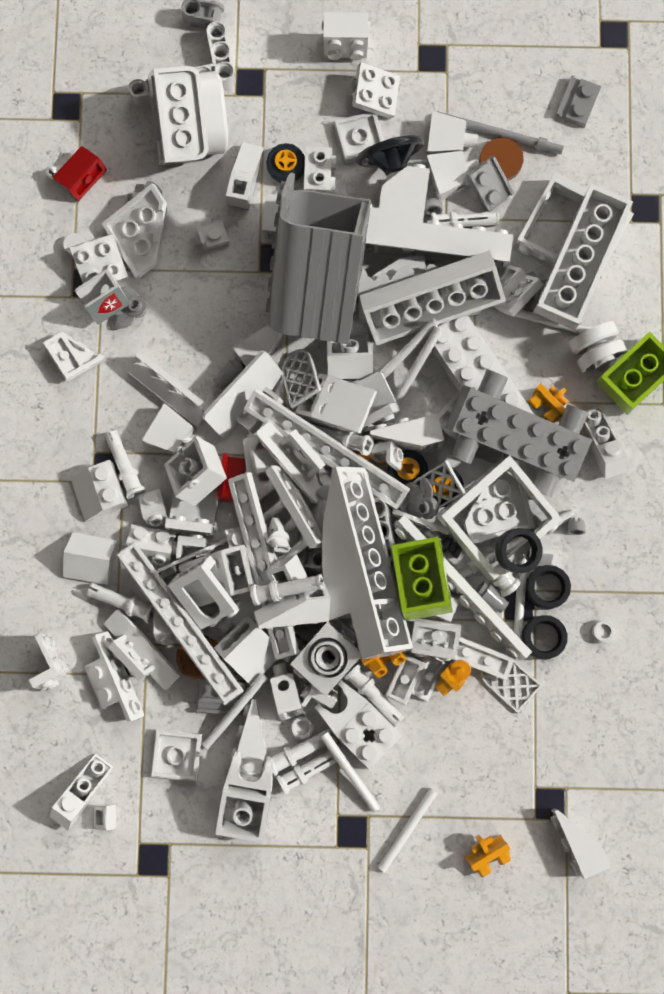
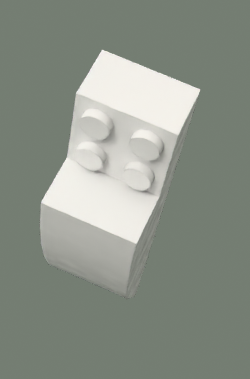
(359, 567)

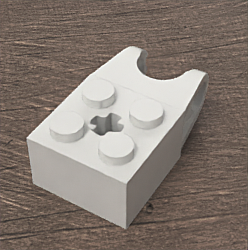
(354, 720)
(245, 801)

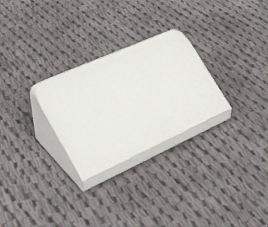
(428, 677)
(405, 680)

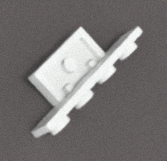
(294, 457)
(138, 652)
(111, 680)

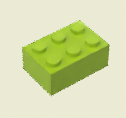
(635, 374)
(422, 578)

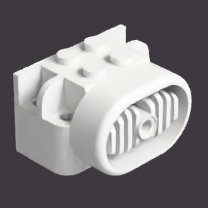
(187, 114)

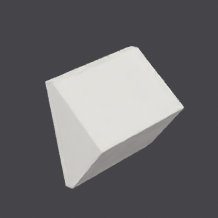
(89, 558)

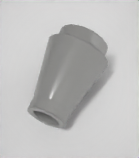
(229, 373)
(492, 596)

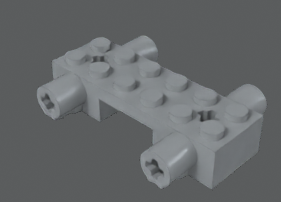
(518, 433)

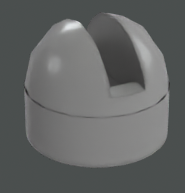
(433, 205)
(576, 527)

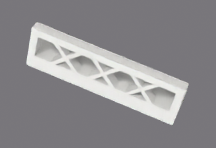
(168, 389)

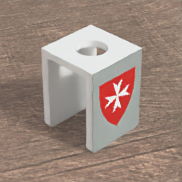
(102, 296)

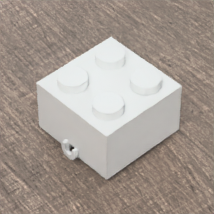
(345, 35)
(195, 471)

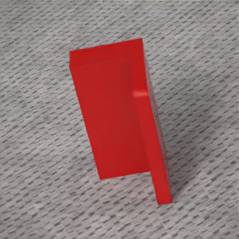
(80, 173)
(232, 467)

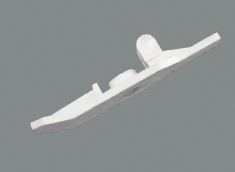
(172, 567)

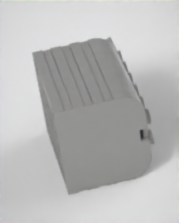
(316, 263)

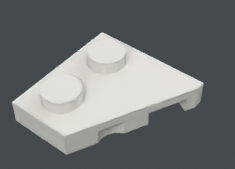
(71, 356)

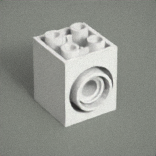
(317, 663)

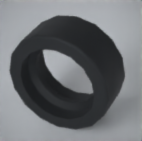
(536, 550)
(565, 590)
(558, 626)

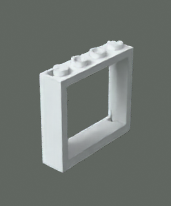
(573, 192)
(446, 515)

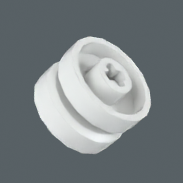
(597, 346)

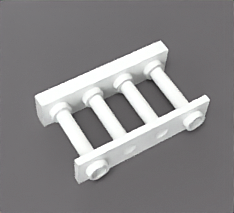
(296, 506)

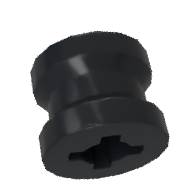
(451, 546)

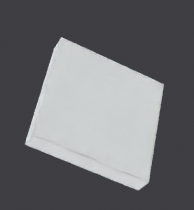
(357, 134)
(176, 755)

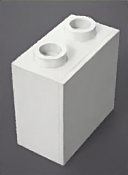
(247, 650)

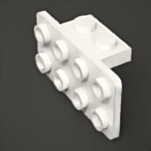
(227, 410)

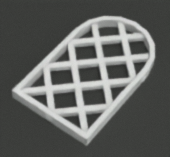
(294, 402)
(454, 481)
(422, 523)
(504, 687)

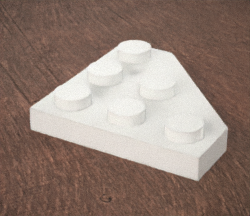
(139, 229)
(498, 509)

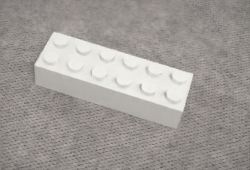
(583, 257)
(437, 294)
(467, 356)

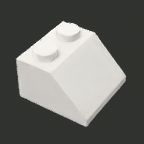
(351, 359)
(99, 490)

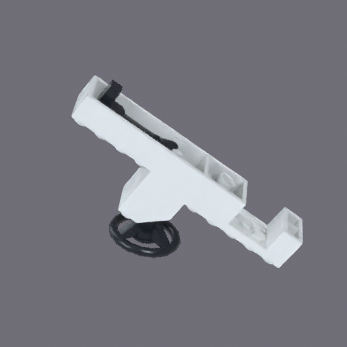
(398, 222)

